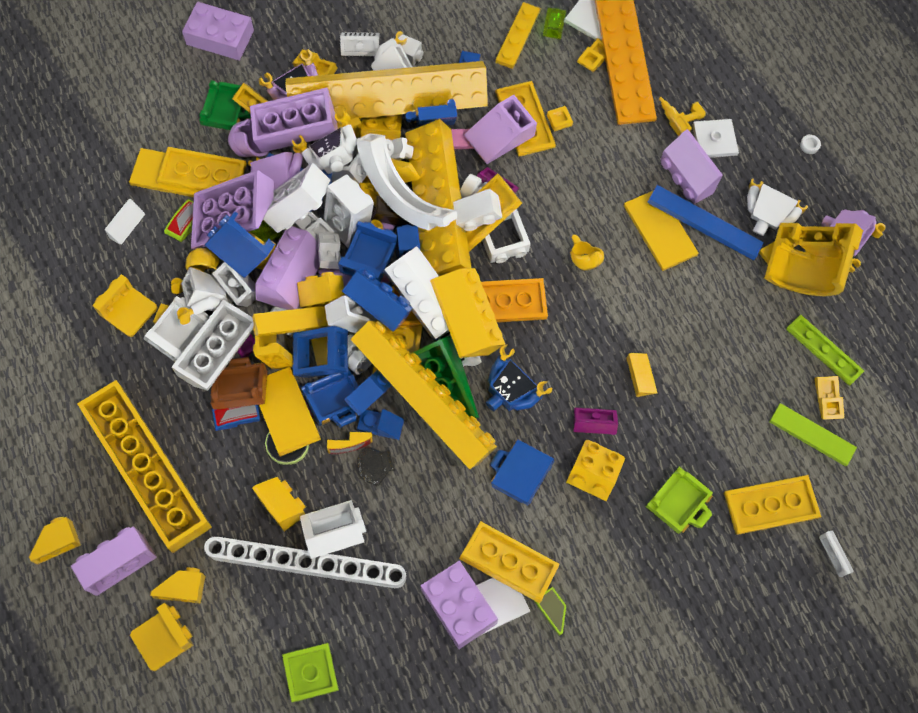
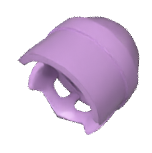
(241, 140)

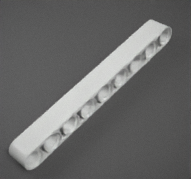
(295, 558)

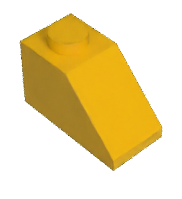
(54, 540)
(181, 586)

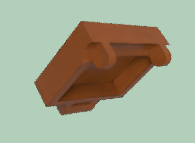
(240, 385)

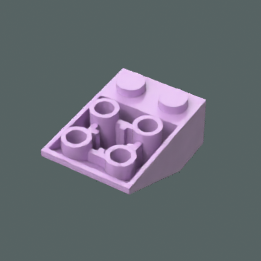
(501, 129)

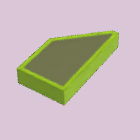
(553, 609)

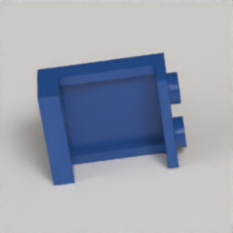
(237, 245)
(369, 250)

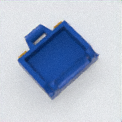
(426, 115)
(327, 398)
(521, 471)

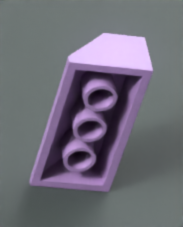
(286, 118)
(290, 263)

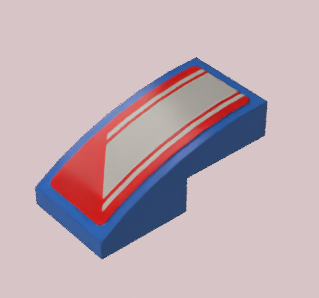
(232, 417)

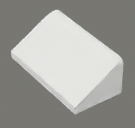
(124, 222)
(836, 554)

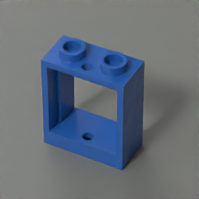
(336, 360)

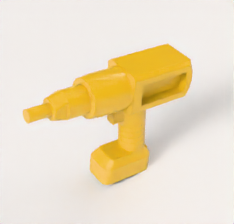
(680, 121)

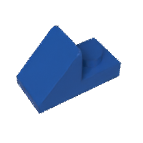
(381, 424)

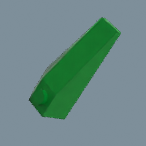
(445, 363)

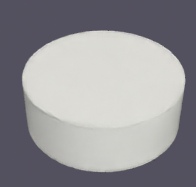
(810, 144)

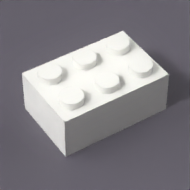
(297, 198)
(345, 207)

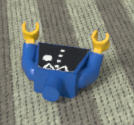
(512, 386)

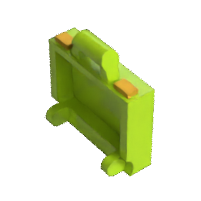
(680, 501)

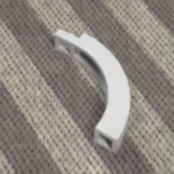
(394, 191)

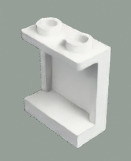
(170, 335)

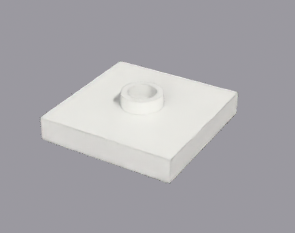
(716, 137)

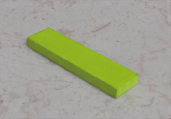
(825, 350)
(813, 434)

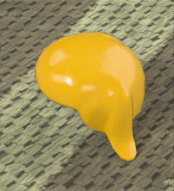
(202, 259)
(585, 262)

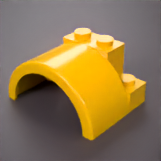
(823, 265)

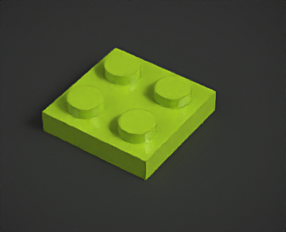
(310, 672)

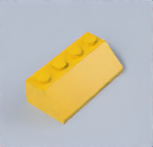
(467, 313)

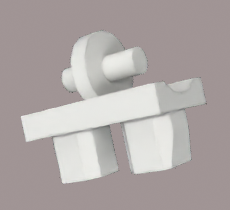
(399, 149)

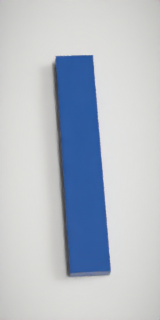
(705, 222)

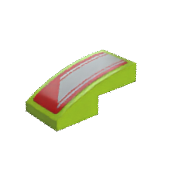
(181, 223)

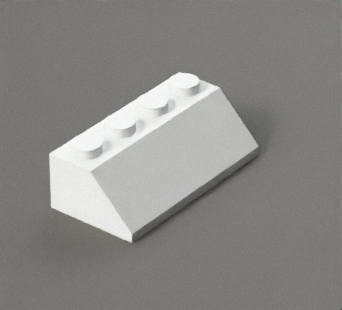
(412, 279)
(214, 346)

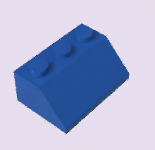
(377, 299)

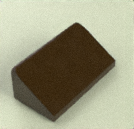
(385, 214)

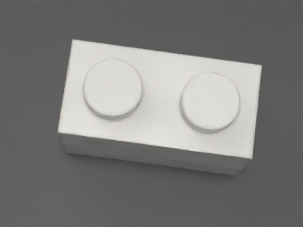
(478, 210)
(238, 288)
(347, 314)

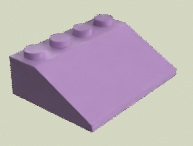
(247, 195)

